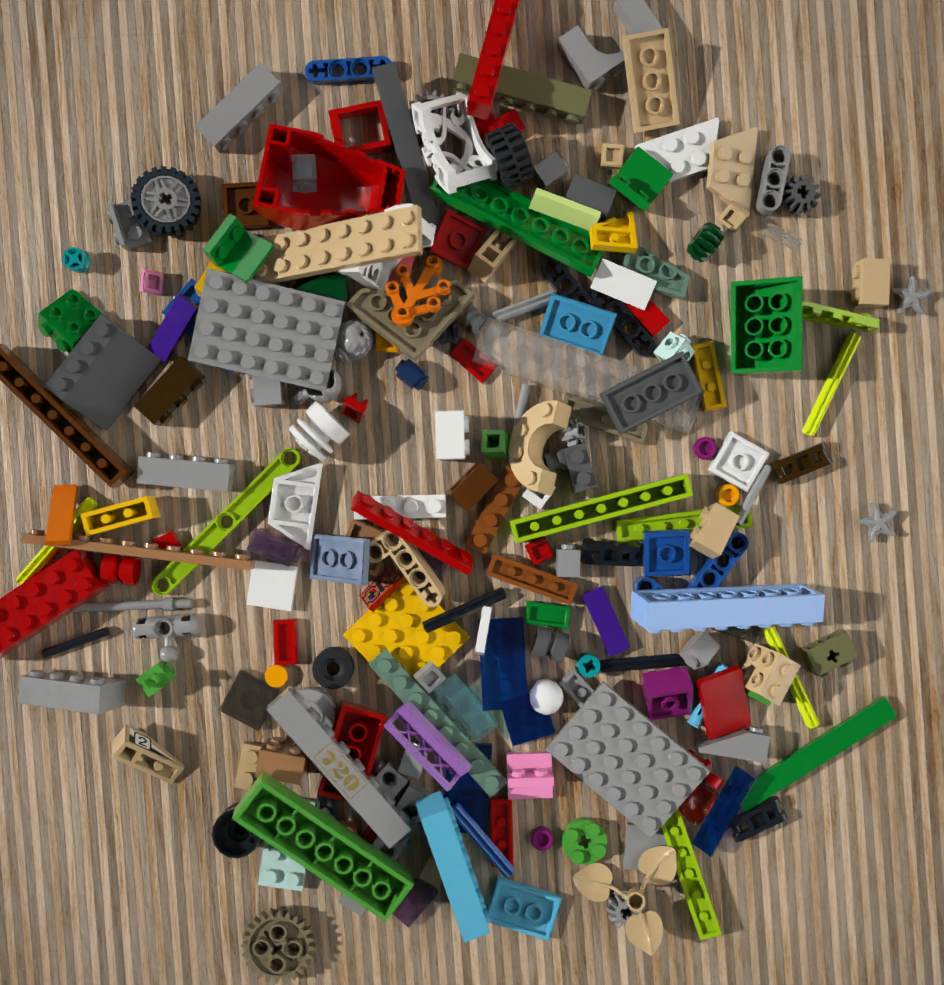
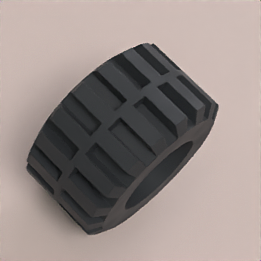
(511, 155)

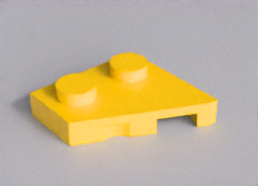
(615, 235)

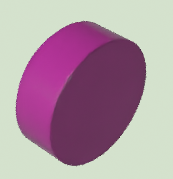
(704, 448)
(542, 838)

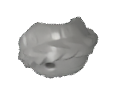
(350, 343)

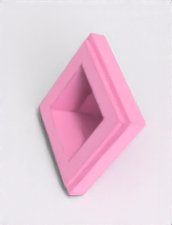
(151, 282)

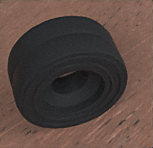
(324, 677)

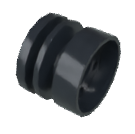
(231, 839)

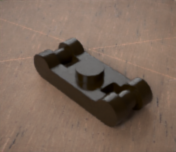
(801, 463)

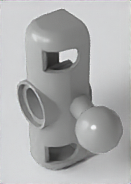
(154, 629)

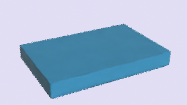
(578, 323)

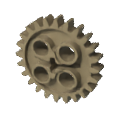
(262, 957)

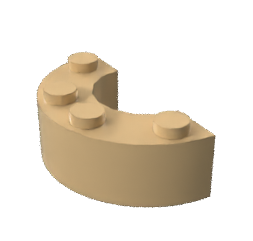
(529, 440)

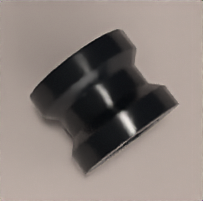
(450, 334)

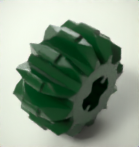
(705, 242)

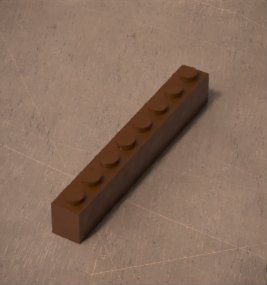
(62, 420)

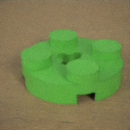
(584, 854)

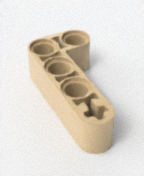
(409, 568)

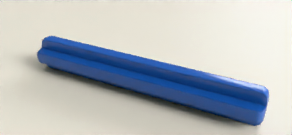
(482, 840)

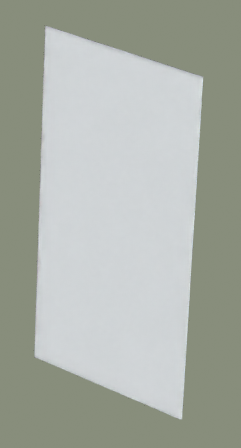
(623, 284)

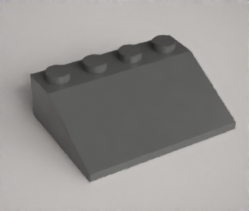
(103, 372)

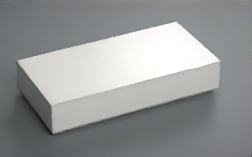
(483, 630)

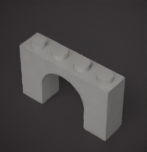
(593, 66)

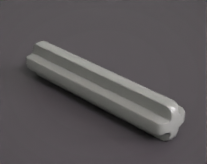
(523, 307)

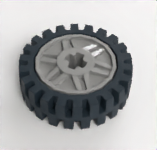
(168, 186)

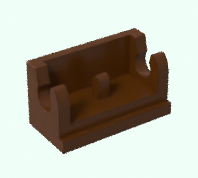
(472, 486)

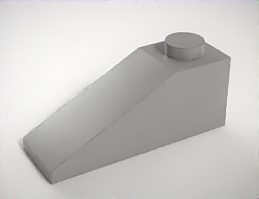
(741, 744)

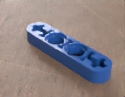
(348, 64)

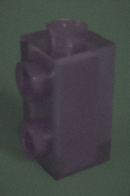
(274, 547)

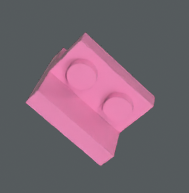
(529, 775)

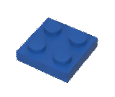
(666, 552)

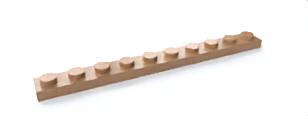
(149, 550)

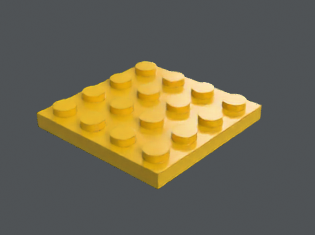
(400, 630)

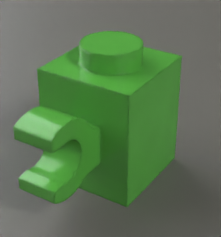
(156, 678)

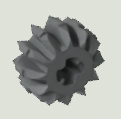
(806, 190)

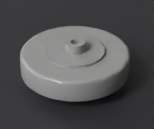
(321, 703)

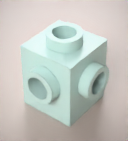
(673, 345)

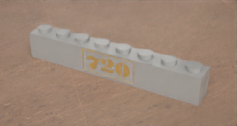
(339, 767)

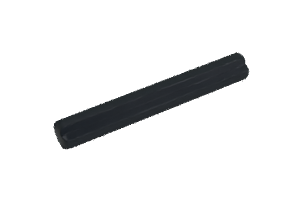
(464, 610)
(641, 662)

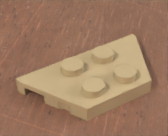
(733, 167)

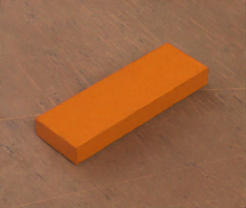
(61, 515)

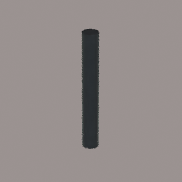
(78, 641)

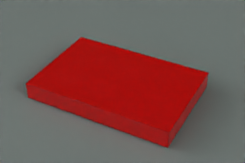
(723, 702)

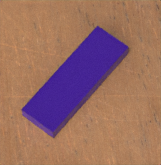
(173, 327)
(605, 621)

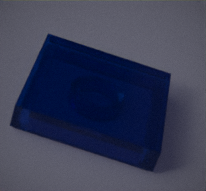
(527, 724)

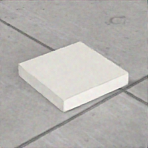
(738, 461)
(272, 585)

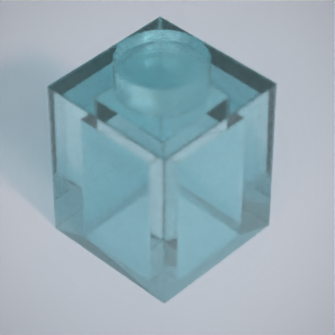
(304, 173)

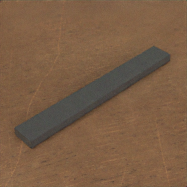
(405, 141)

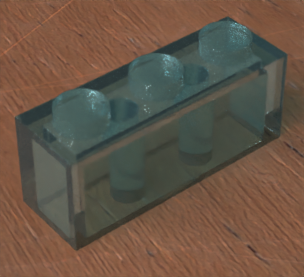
(465, 706)

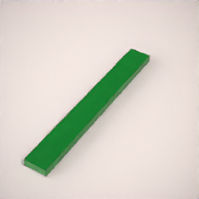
(819, 751)

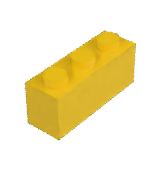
(120, 515)

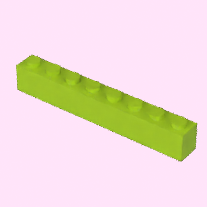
(600, 508)

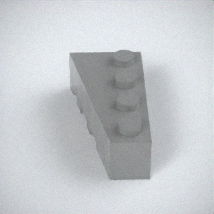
(71, 692)

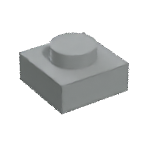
(430, 676)

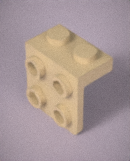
(768, 673)

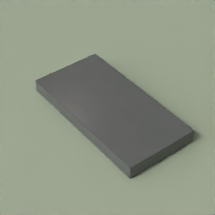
(651, 393)

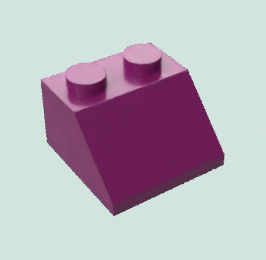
(667, 693)

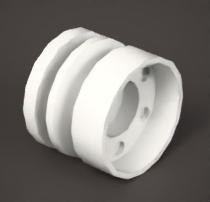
(319, 431)

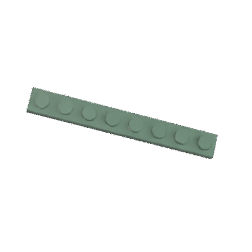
(410, 690)

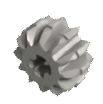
(615, 909)

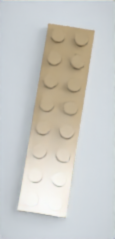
(343, 245)

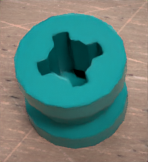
(71, 257)
(586, 661)

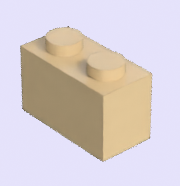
(871, 283)
(713, 530)

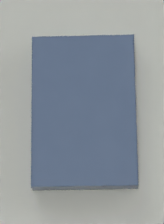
(340, 559)

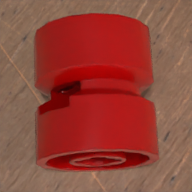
(116, 569)

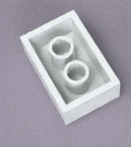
(451, 436)

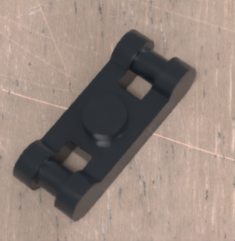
(610, 552)
(758, 819)

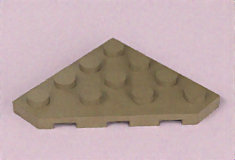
(375, 310)

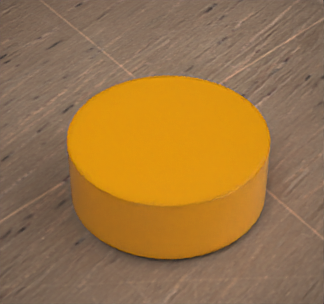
(728, 495)
(276, 675)

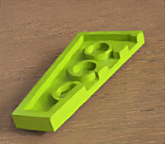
(838, 317)

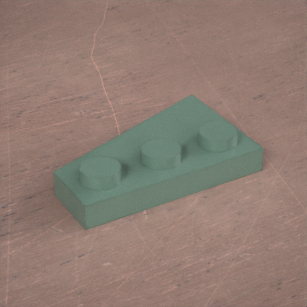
(669, 279)

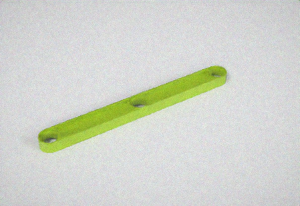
(238, 510)

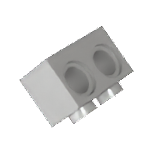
(393, 786)

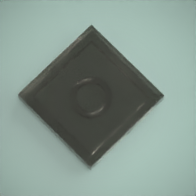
(249, 700)

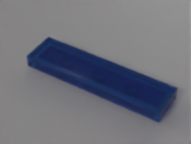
(724, 811)

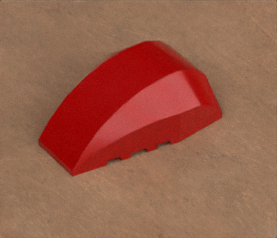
(347, 181)

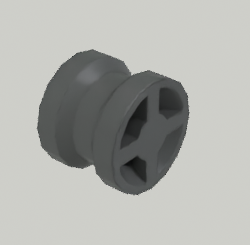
(474, 320)
(555, 461)

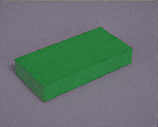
(547, 614)

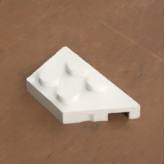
(685, 150)
(295, 503)

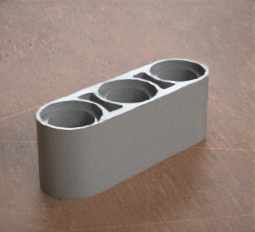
(779, 173)

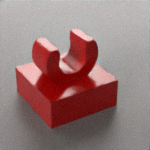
(354, 409)

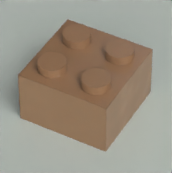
(283, 761)

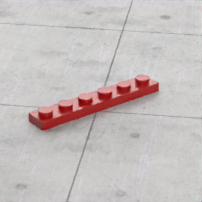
(411, 532)

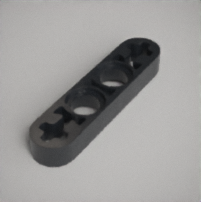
(576, 289)
(626, 317)

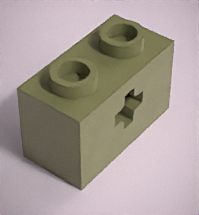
(816, 653)

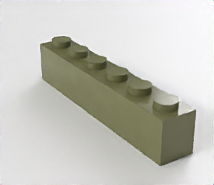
(529, 91)

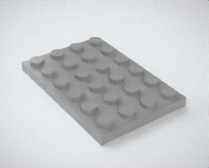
(266, 330)
(627, 759)

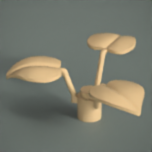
(641, 929)

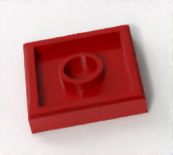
(457, 240)

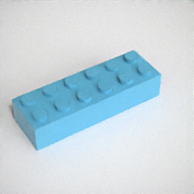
(454, 865)

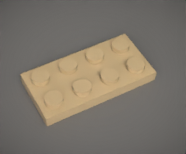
(650, 80)

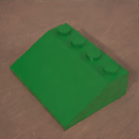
(767, 326)

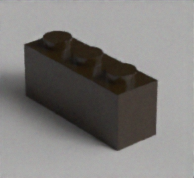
(170, 391)

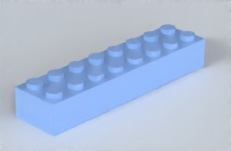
(726, 607)

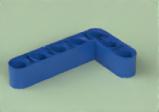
(710, 565)

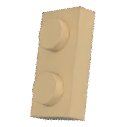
(247, 765)

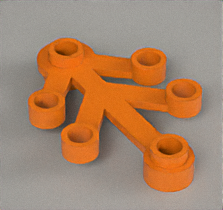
(416, 293)

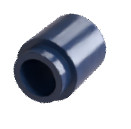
(411, 374)

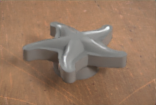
(911, 296)
(877, 522)

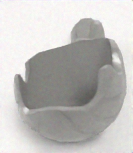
(326, 395)

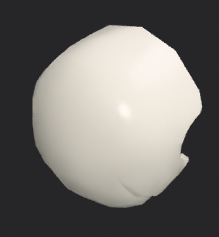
(546, 696)

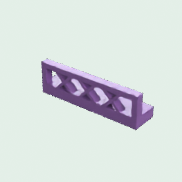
(430, 741)

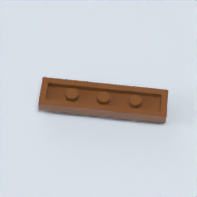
(494, 511)
(532, 579)

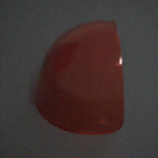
(698, 804)

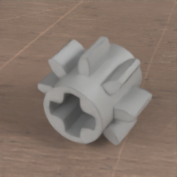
(573, 434)

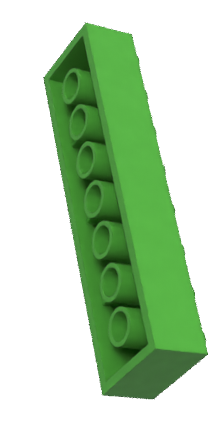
(323, 846)

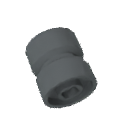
(550, 644)

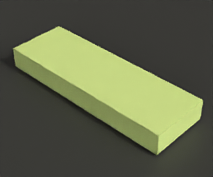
(564, 209)

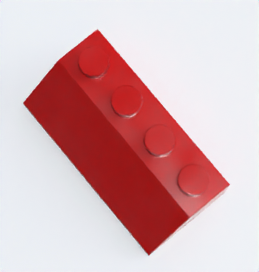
(361, 732)

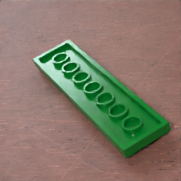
(511, 215)

